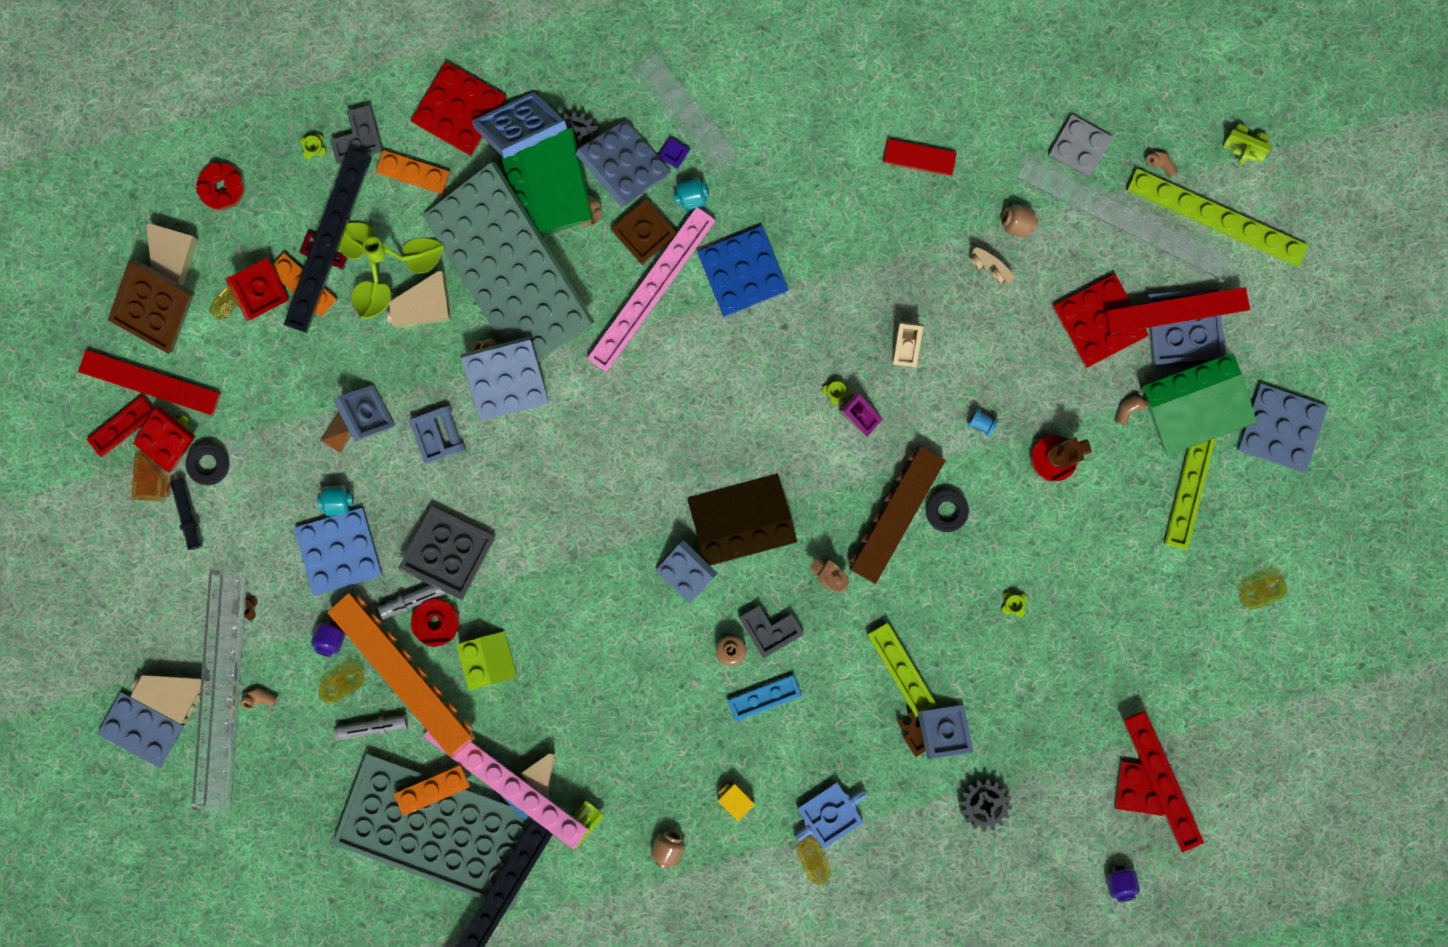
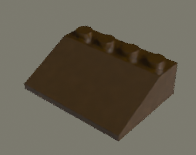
(742, 520)

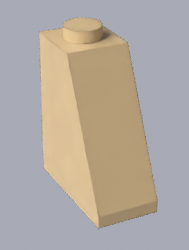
(170, 252)
(421, 304)
(168, 695)

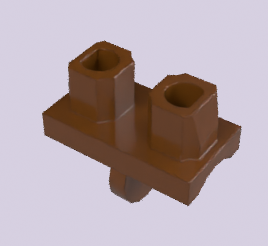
(1069, 452)

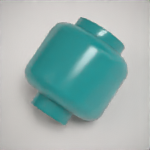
(691, 193)
(335, 500)

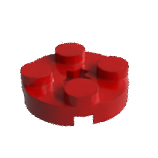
(215, 174)
(1040, 460)
(445, 631)

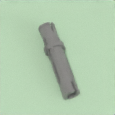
(408, 601)
(346, 731)

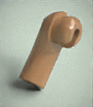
(1162, 160)
(1128, 406)
(257, 696)

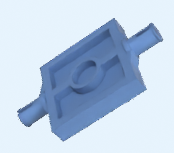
(830, 815)

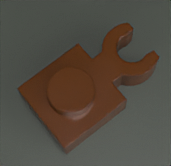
(914, 736)

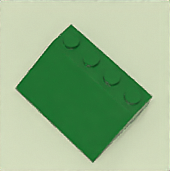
(550, 183)
(1199, 404)

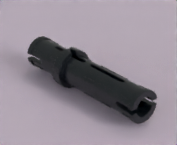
(187, 518)

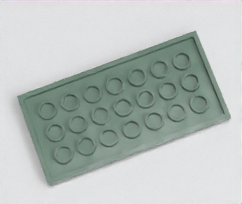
(507, 264)
(451, 842)

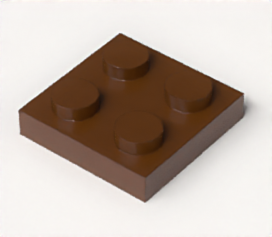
(643, 232)

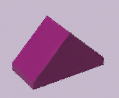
(861, 414)

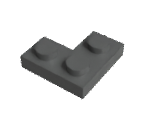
(363, 136)
(768, 637)

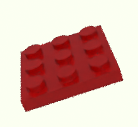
(453, 104)
(1086, 321)

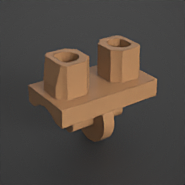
(830, 575)

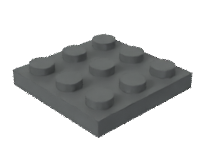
(446, 553)

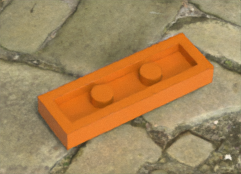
(413, 172)
(290, 274)
(432, 790)

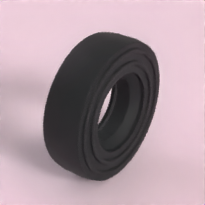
(197, 453)
(961, 508)

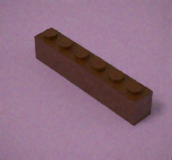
(897, 515)

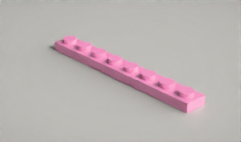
(651, 290)
(519, 793)

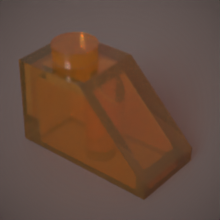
(148, 481)

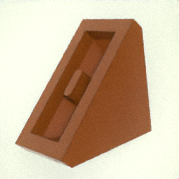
(337, 434)

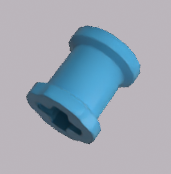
(983, 422)

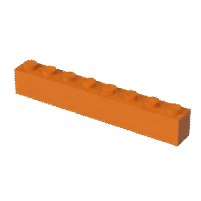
(401, 674)

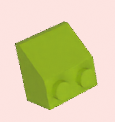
(486, 660)

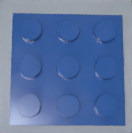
(742, 271)

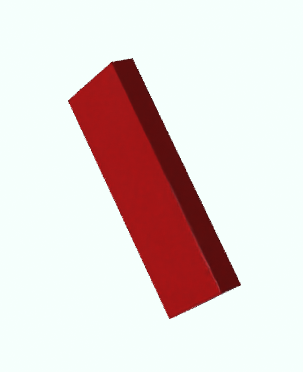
(920, 157)
(121, 426)

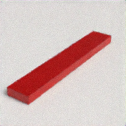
(1177, 310)
(149, 383)
(1163, 781)

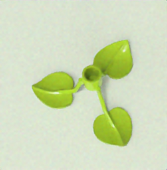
(373, 298)

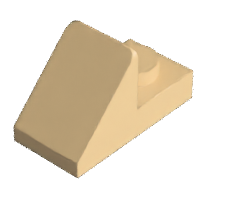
(907, 344)

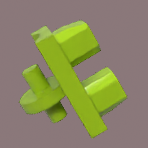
(1247, 146)
(589, 817)

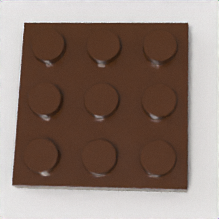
(151, 306)

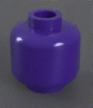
(327, 638)
(1123, 884)

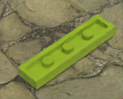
(901, 669)

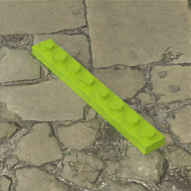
(1217, 218)

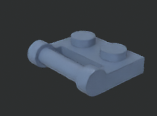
(429, 437)

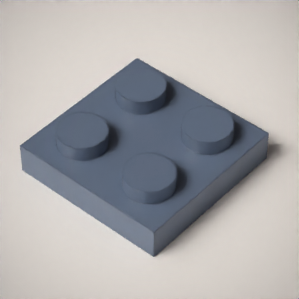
(363, 413)
(686, 571)
(945, 732)

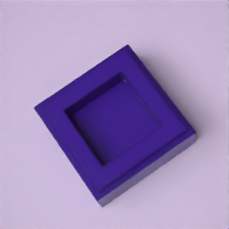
(674, 153)

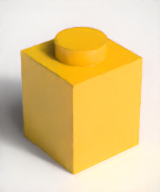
(735, 800)

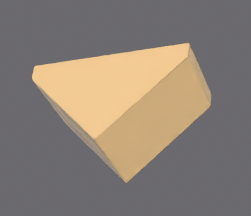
(540, 774)

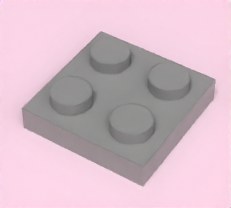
(1080, 146)

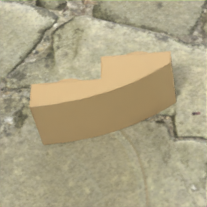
(985, 261)

